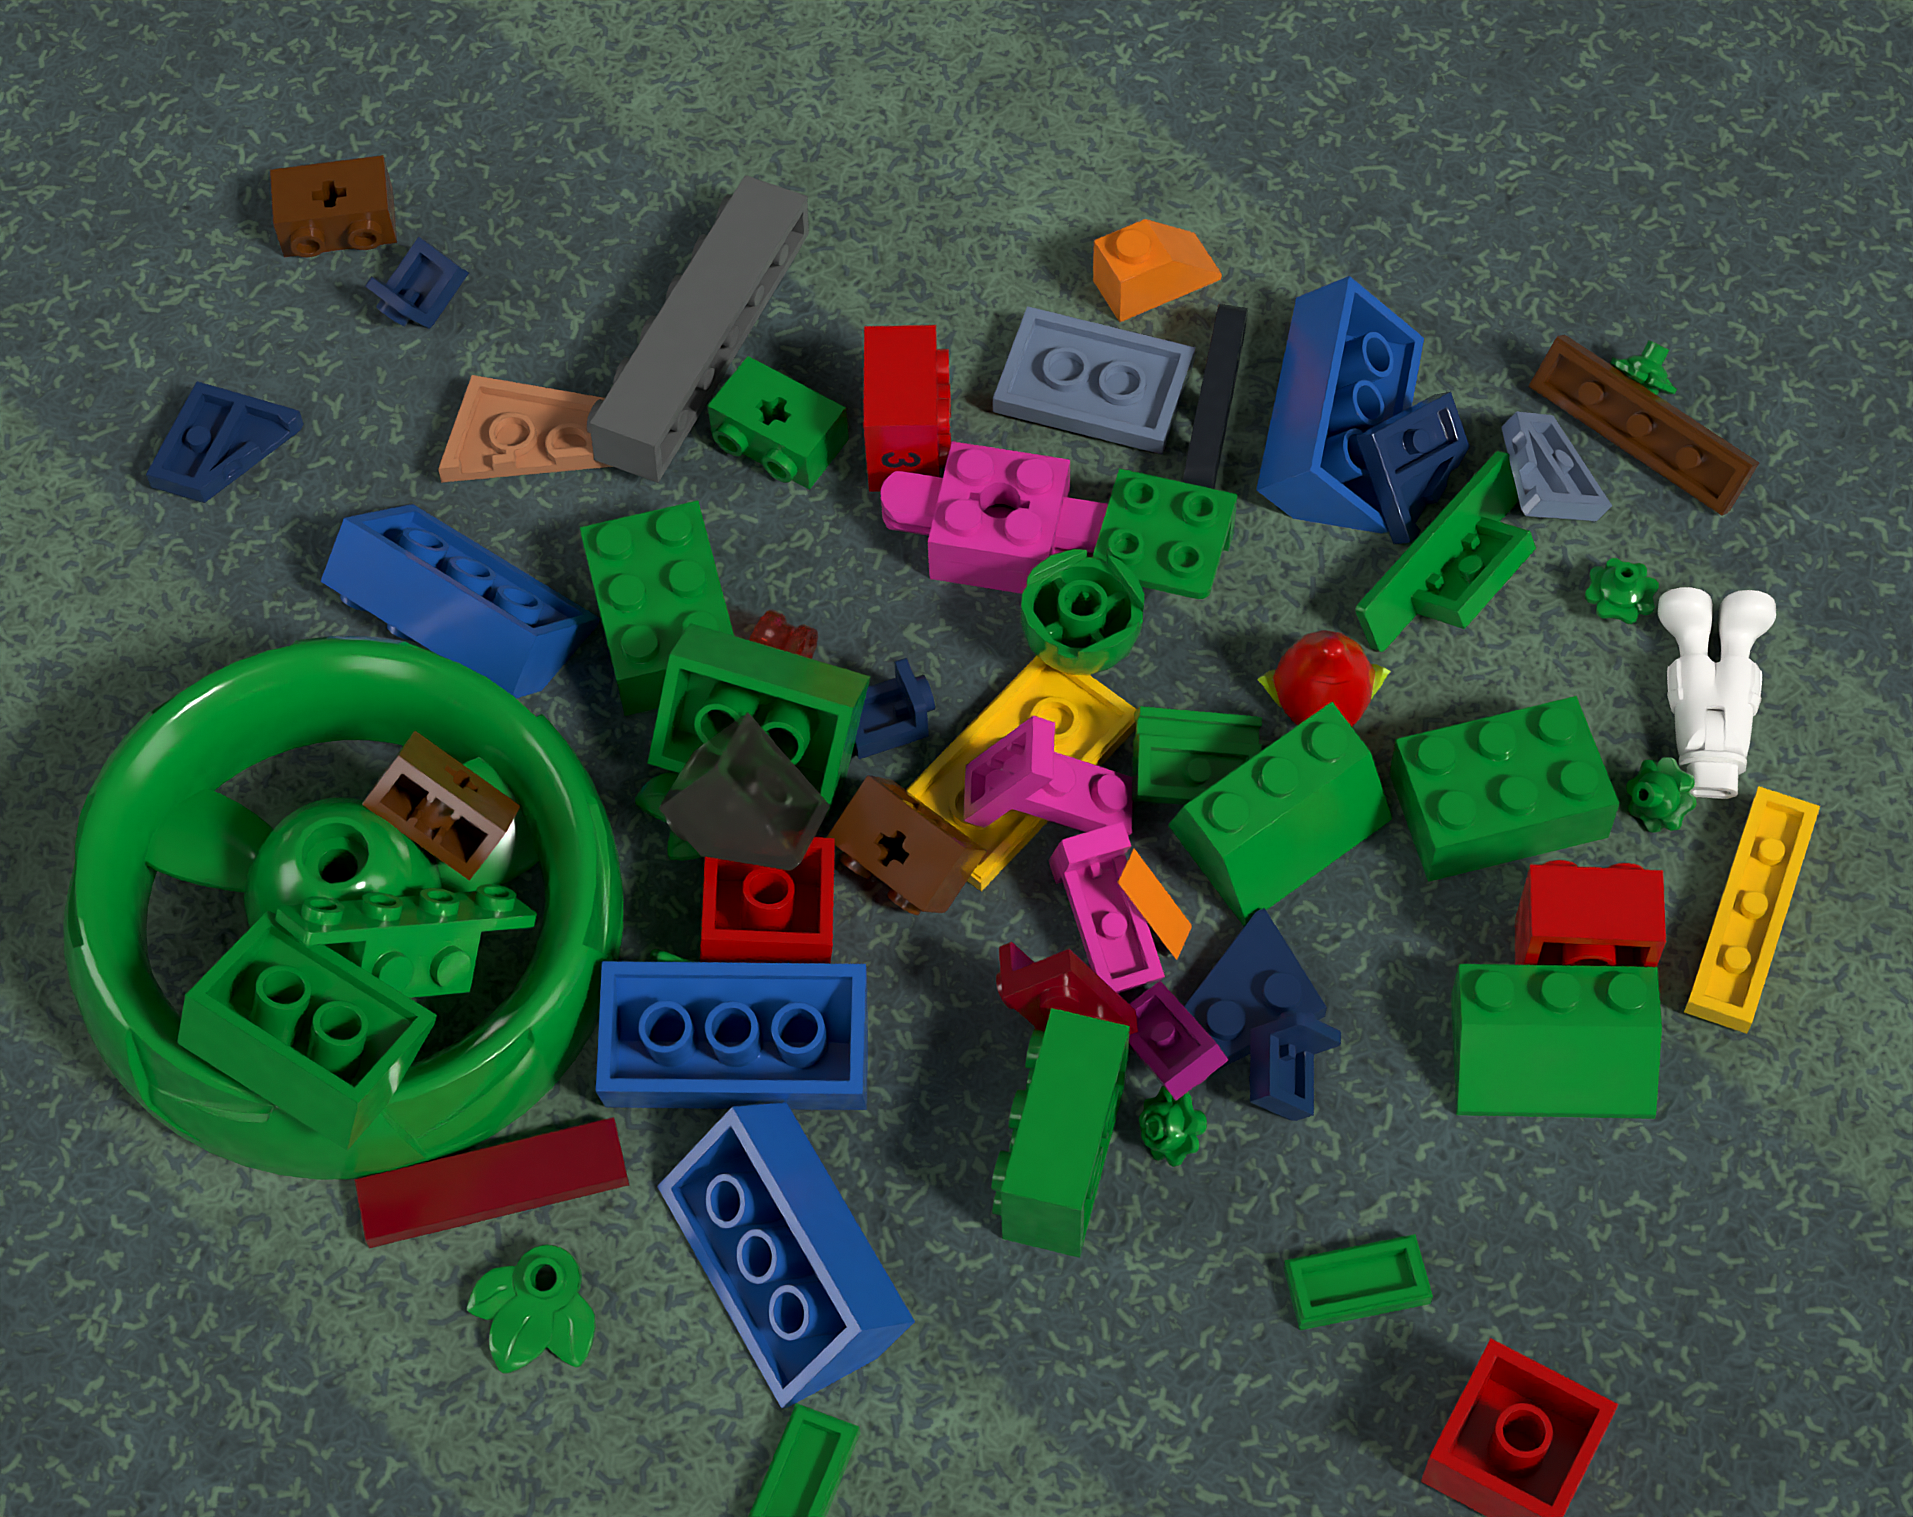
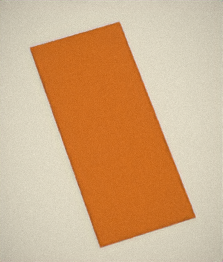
(1154, 903)

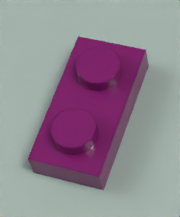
(1173, 1042)

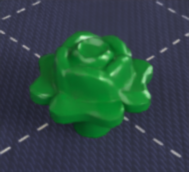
(1647, 368)
(1621, 590)
(1661, 794)
(1171, 1127)

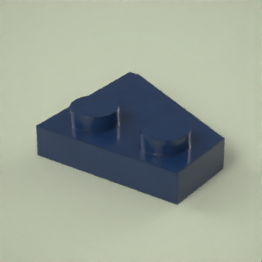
(1412, 460)

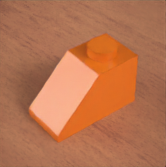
(1149, 267)

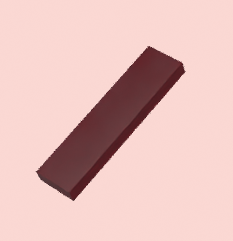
(491, 1182)

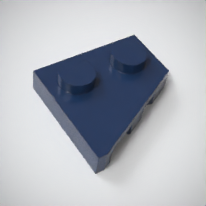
(218, 441)
(1252, 987)

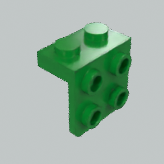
(1167, 532)

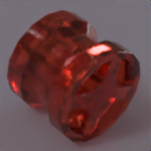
(777, 633)

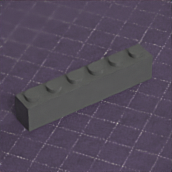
(698, 329)

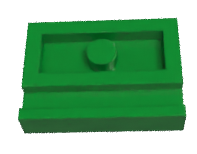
(1188, 751)

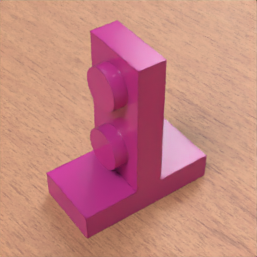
(1032, 778)
(1107, 920)

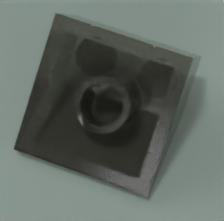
(745, 800)

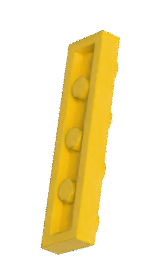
(1752, 910)

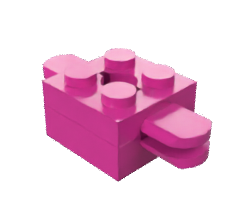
(985, 543)

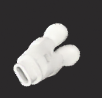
(1713, 699)

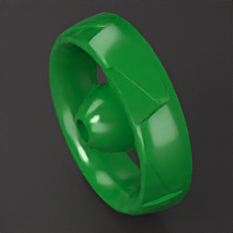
(161, 814)

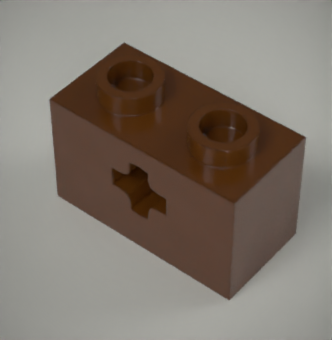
(333, 206)
(442, 805)
(938, 852)

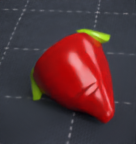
(1324, 670)

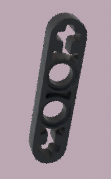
(1216, 396)

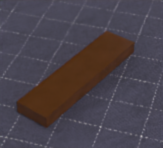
(1643, 424)

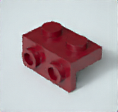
(1060, 984)

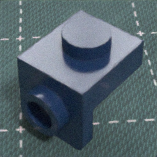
(419, 285)
(894, 712)
(1284, 1062)

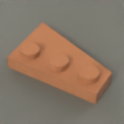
(518, 431)

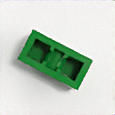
(777, 423)

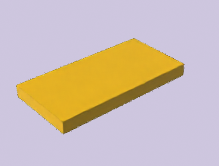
(1087, 727)

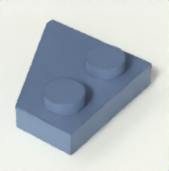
(1549, 471)

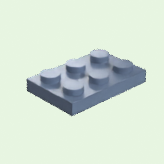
(1094, 380)

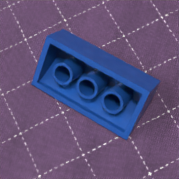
(1340, 375)
(455, 597)
(733, 1035)
(784, 1251)

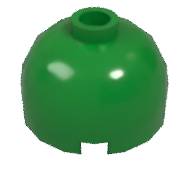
(1082, 612)

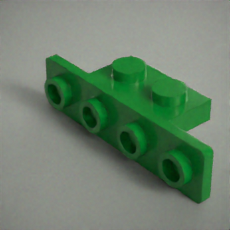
(1454, 562)
(410, 942)

